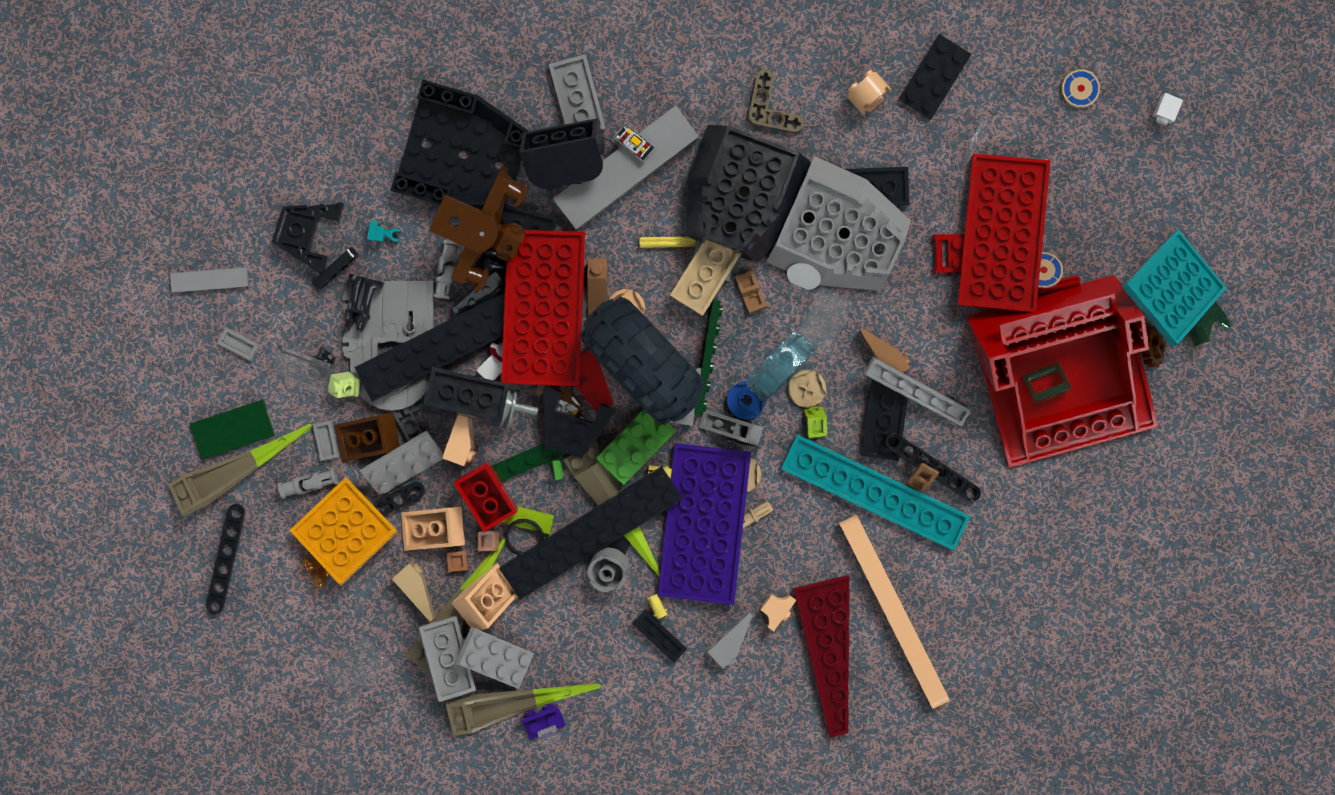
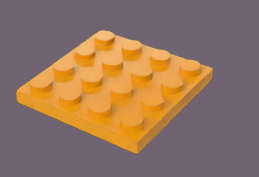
(343, 531)

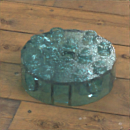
(780, 366)

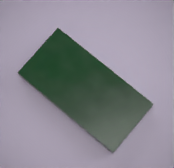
(232, 429)

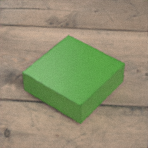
(558, 471)

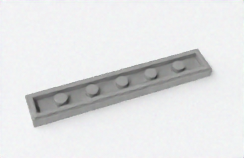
(917, 391)

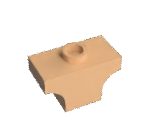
(777, 609)

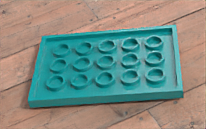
(1174, 288)

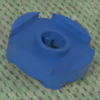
(737, 407)

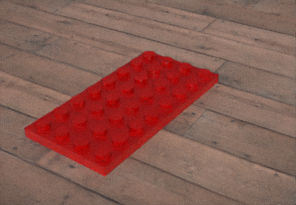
(1004, 233)
(544, 310)

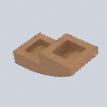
(751, 292)
(922, 478)

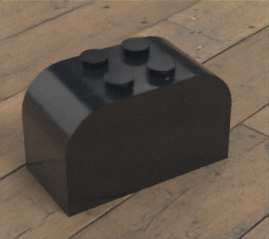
(563, 154)

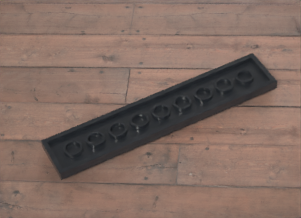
(433, 349)
(591, 532)

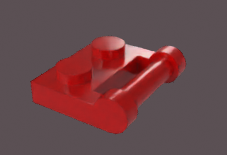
(954, 249)

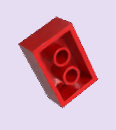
(486, 496)

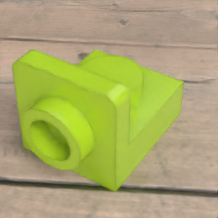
(816, 422)

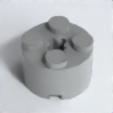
(608, 569)

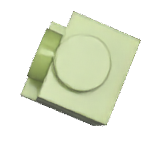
(344, 385)

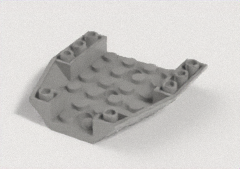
(839, 202)

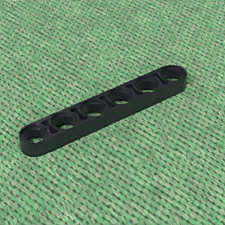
(933, 463)
(217, 576)

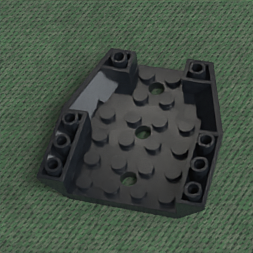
(456, 122)
(726, 166)

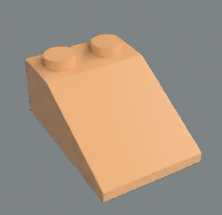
(461, 442)
(432, 528)
(485, 599)

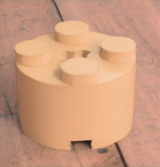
(868, 92)

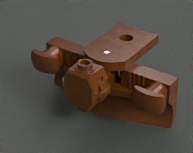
(481, 228)

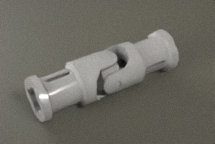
(445, 272)
(310, 483)

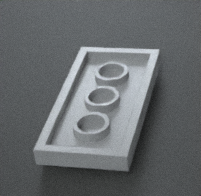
(576, 90)
(403, 463)
(442, 647)
(494, 657)

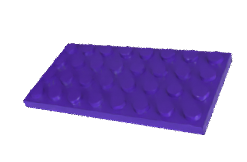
(705, 525)

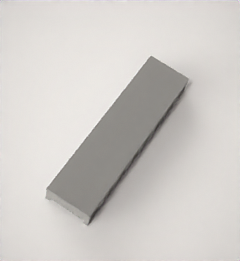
(625, 171)

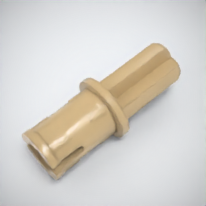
(757, 513)

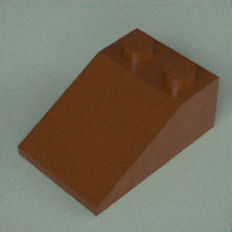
(367, 437)

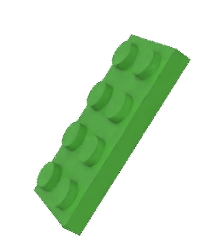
(634, 446)

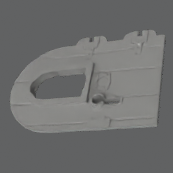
(390, 324)

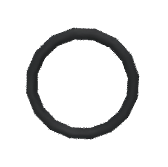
(521, 521)

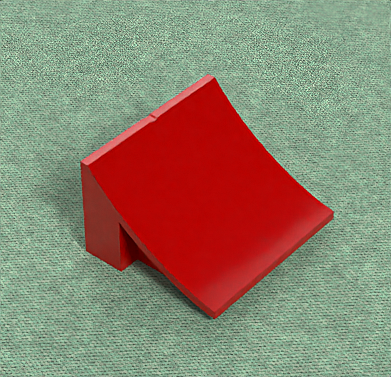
(1098, 343)

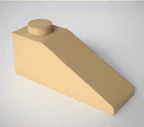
(414, 586)

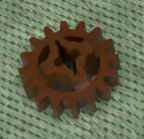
(1155, 354)

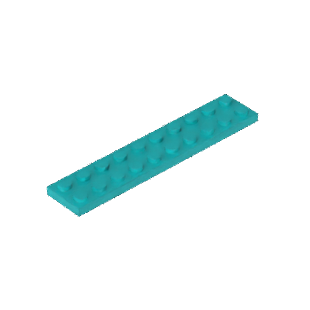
(875, 492)

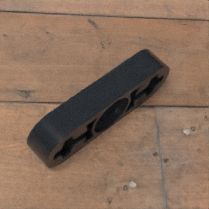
(330, 272)
(383, 500)

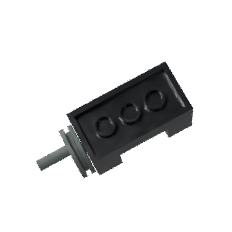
(472, 398)

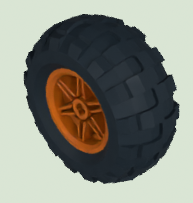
(642, 360)

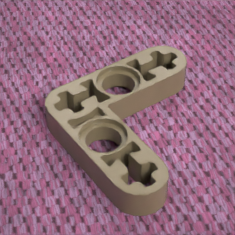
(768, 113)

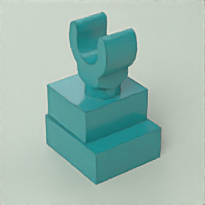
(378, 233)

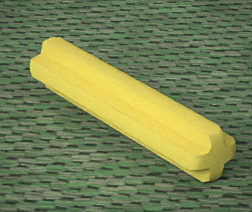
(664, 242)

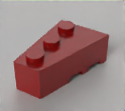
(592, 382)

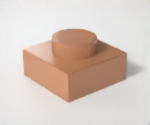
(488, 541)
(457, 561)

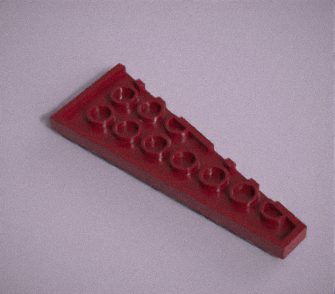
(826, 629)

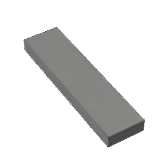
(209, 280)

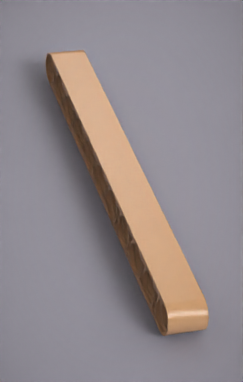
(894, 611)

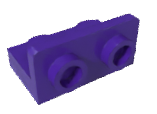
(542, 719)

